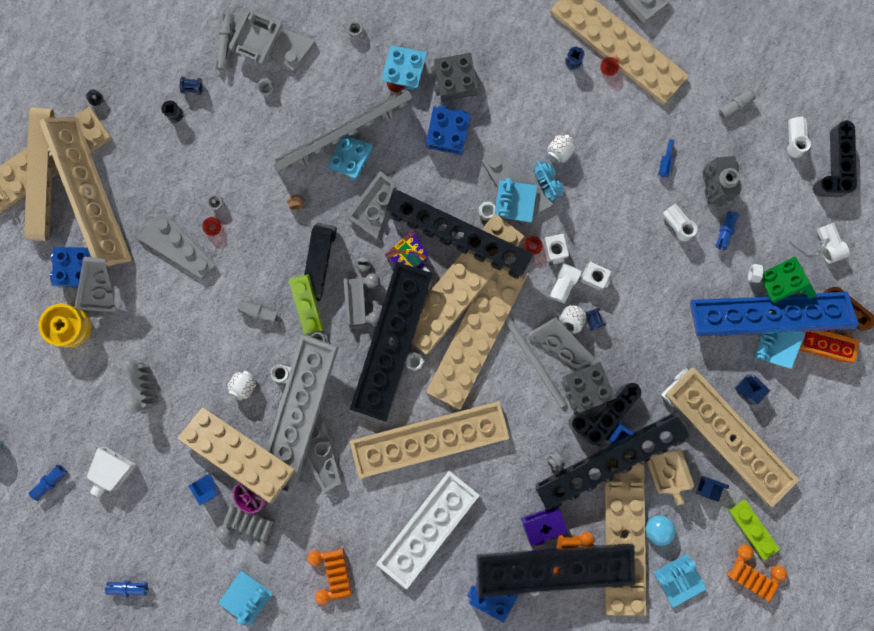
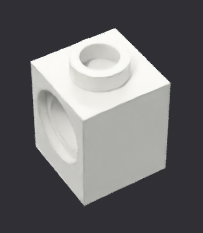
(556, 240)
(587, 276)

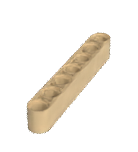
(38, 178)

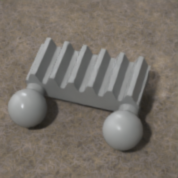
(356, 300)
(138, 386)
(250, 523)

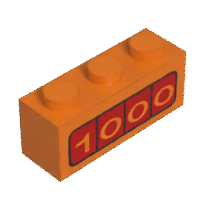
(830, 345)

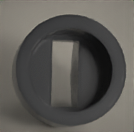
(94, 102)

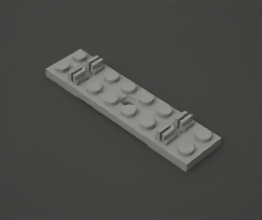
(381, 109)
(303, 395)

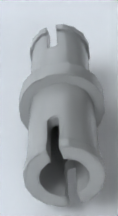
(737, 104)
(257, 312)

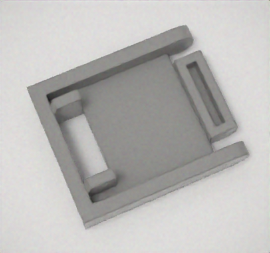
(253, 40)

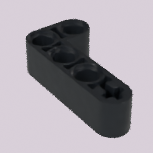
(842, 136)
(318, 256)
(609, 411)

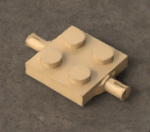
(671, 474)

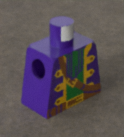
(409, 252)

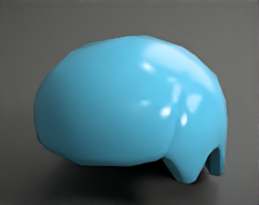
(660, 530)

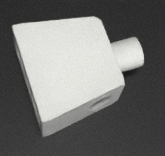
(108, 470)

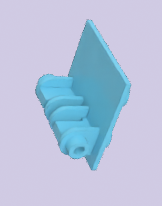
(404, 67)
(350, 157)
(547, 171)
(515, 200)
(780, 348)
(680, 580)
(245, 598)

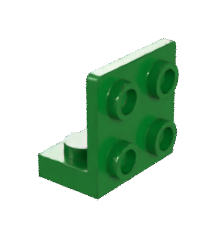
(786, 280)

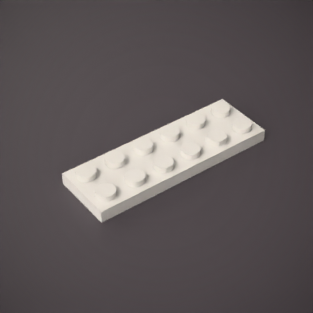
(427, 529)

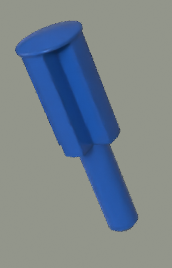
(666, 161)

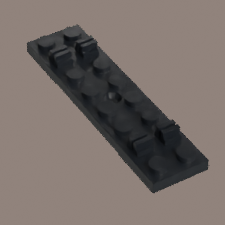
(397, 321)
(534, 569)

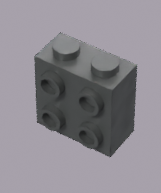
(454, 77)
(714, 190)
(588, 387)

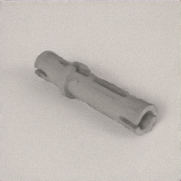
(226, 34)

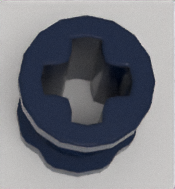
(573, 63)
(190, 85)
(595, 319)

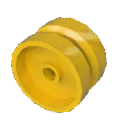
(64, 326)

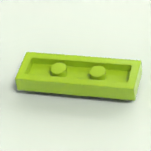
(306, 304)
(753, 530)

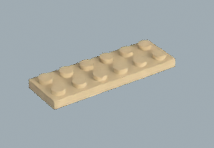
(236, 455)

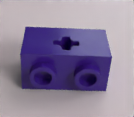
(534, 524)

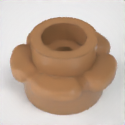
(296, 202)

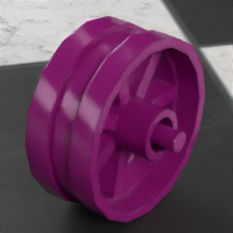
(243, 500)

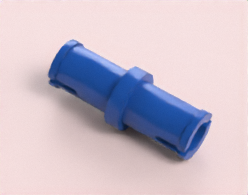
(727, 230)
(47, 482)
(126, 588)

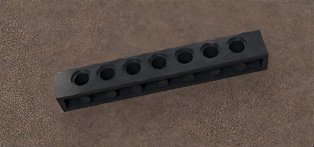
(402, 202)
(615, 451)

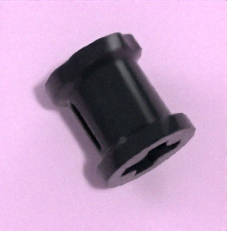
(170, 105)

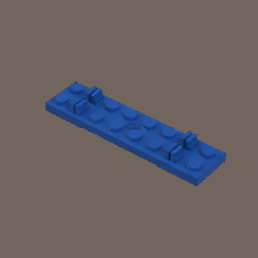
(792, 313)

